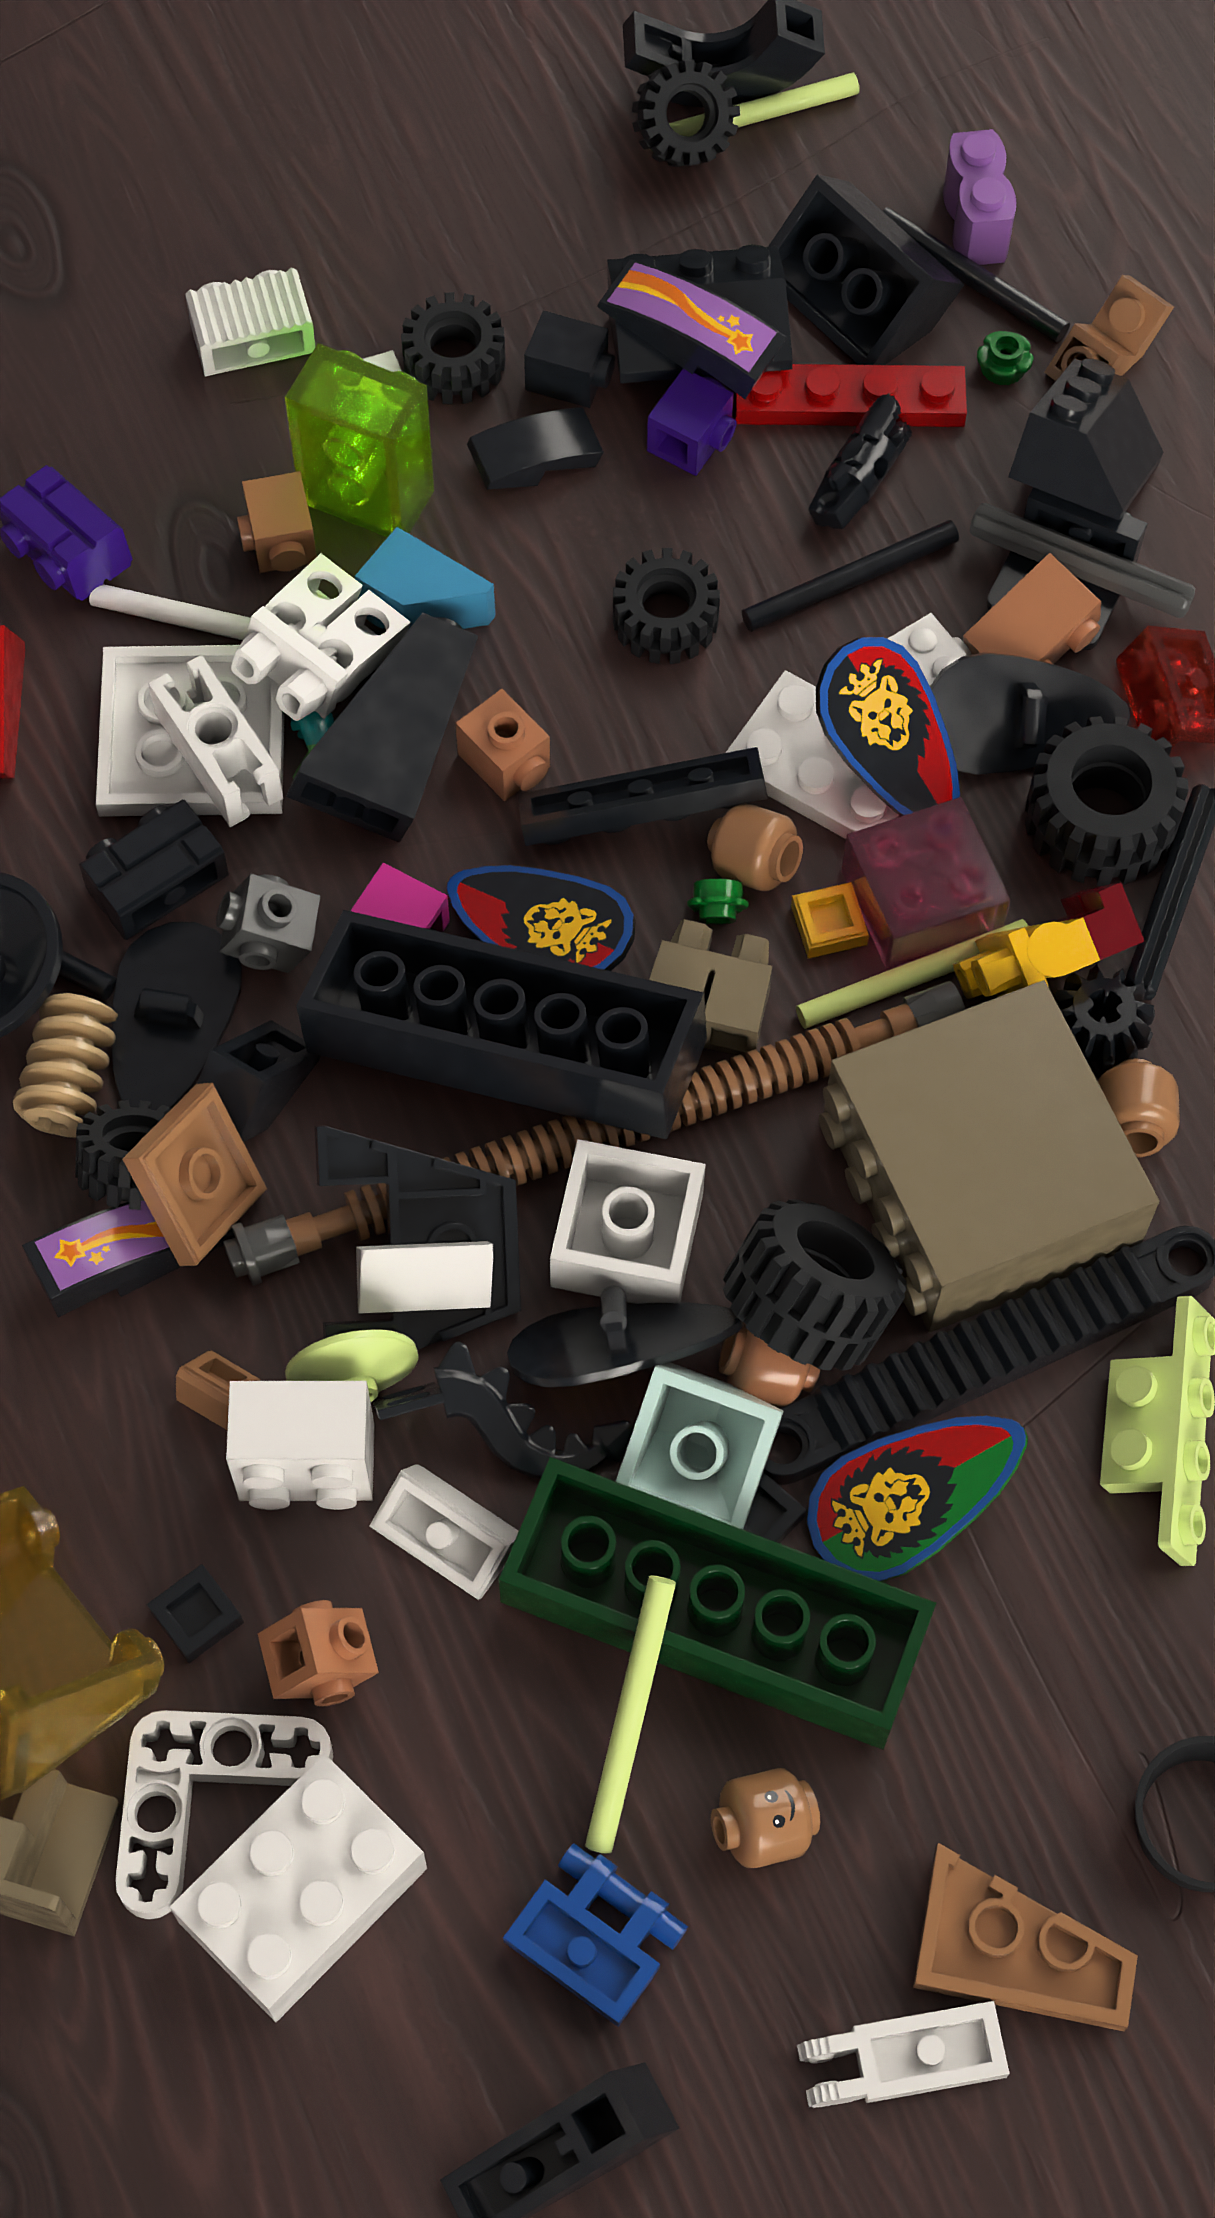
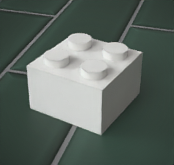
(626, 1223)
(301, 1443)

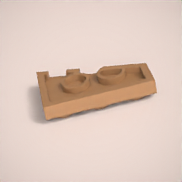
(1004, 1948)

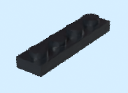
(641, 797)

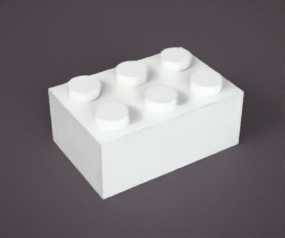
(299, 1887)

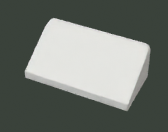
(424, 1276)
(445, 1530)

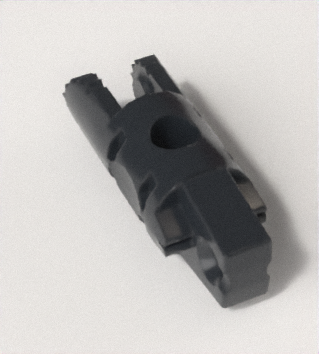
(861, 464)

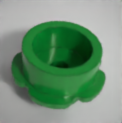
(1004, 368)
(717, 900)

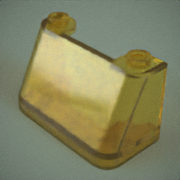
(56, 1663)

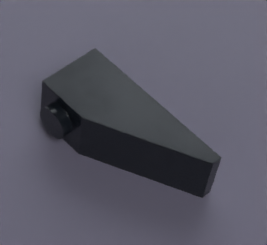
(564, 2147)

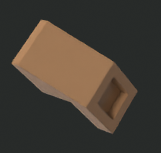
(1118, 332)

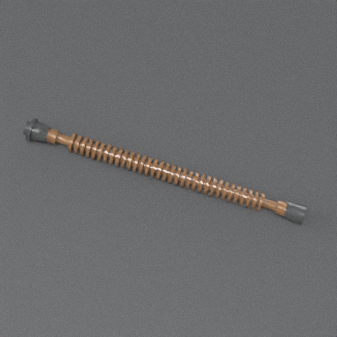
(279, 1242)

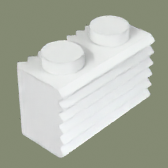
(250, 321)

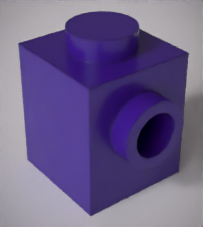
(691, 422)

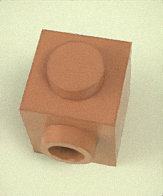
(277, 523)
(503, 745)

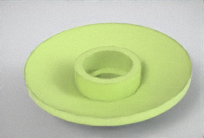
(359, 1355)

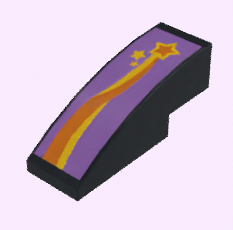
(693, 325)
(101, 1254)

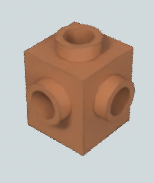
(318, 1653)

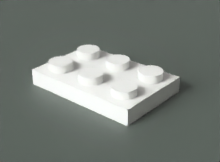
(803, 765)

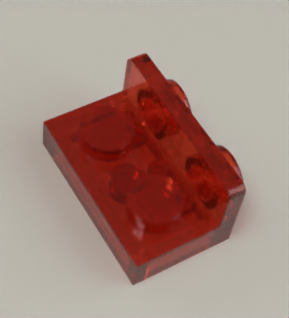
(1171, 683)

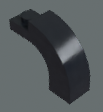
(756, 56)

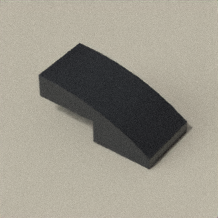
(527, 447)

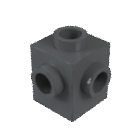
(267, 923)

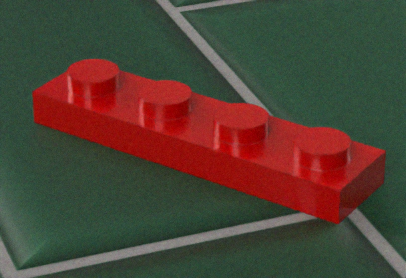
(845, 393)

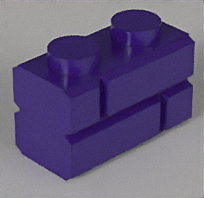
(62, 533)

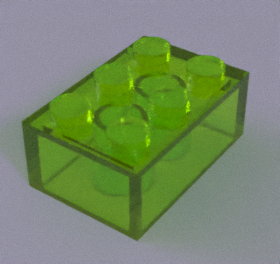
(361, 440)

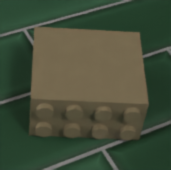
(985, 1155)

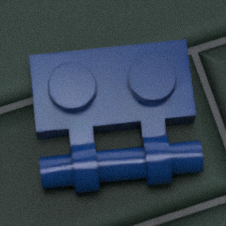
(583, 1951)

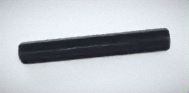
(1173, 891)

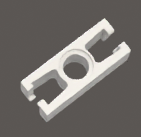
(211, 720)

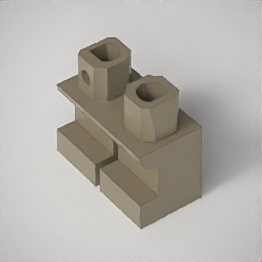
(736, 983)

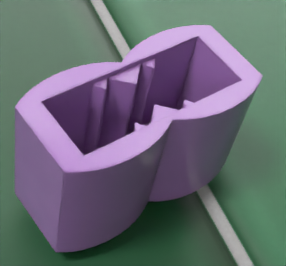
(979, 196)

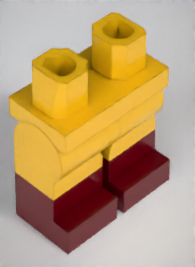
(1095, 927)

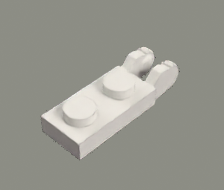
(912, 2055)

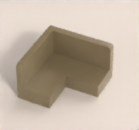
(53, 1852)

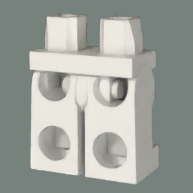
(317, 643)

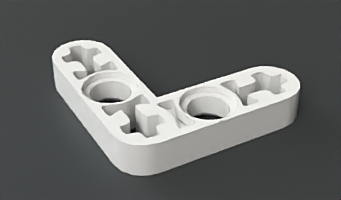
(175, 1781)

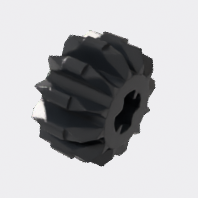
(1111, 1001)

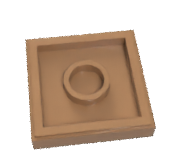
(195, 1174)

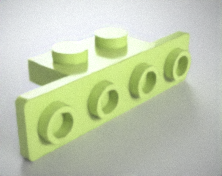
(1159, 1429)

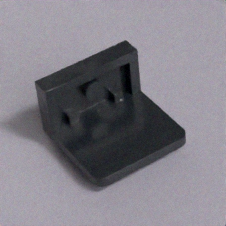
(1119, 537)

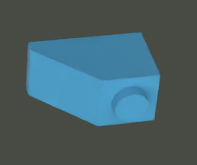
(423, 580)

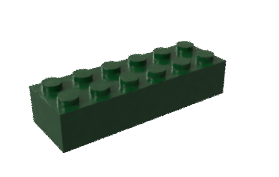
(741, 1605)

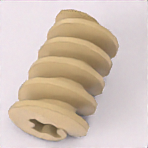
(60, 1063)

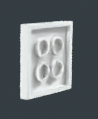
(137, 756)

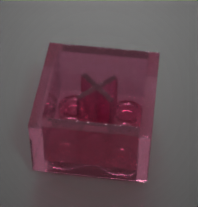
(924, 882)

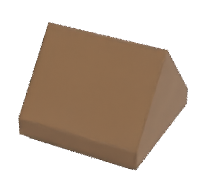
(206, 1383)

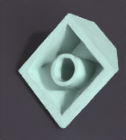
(700, 1444)

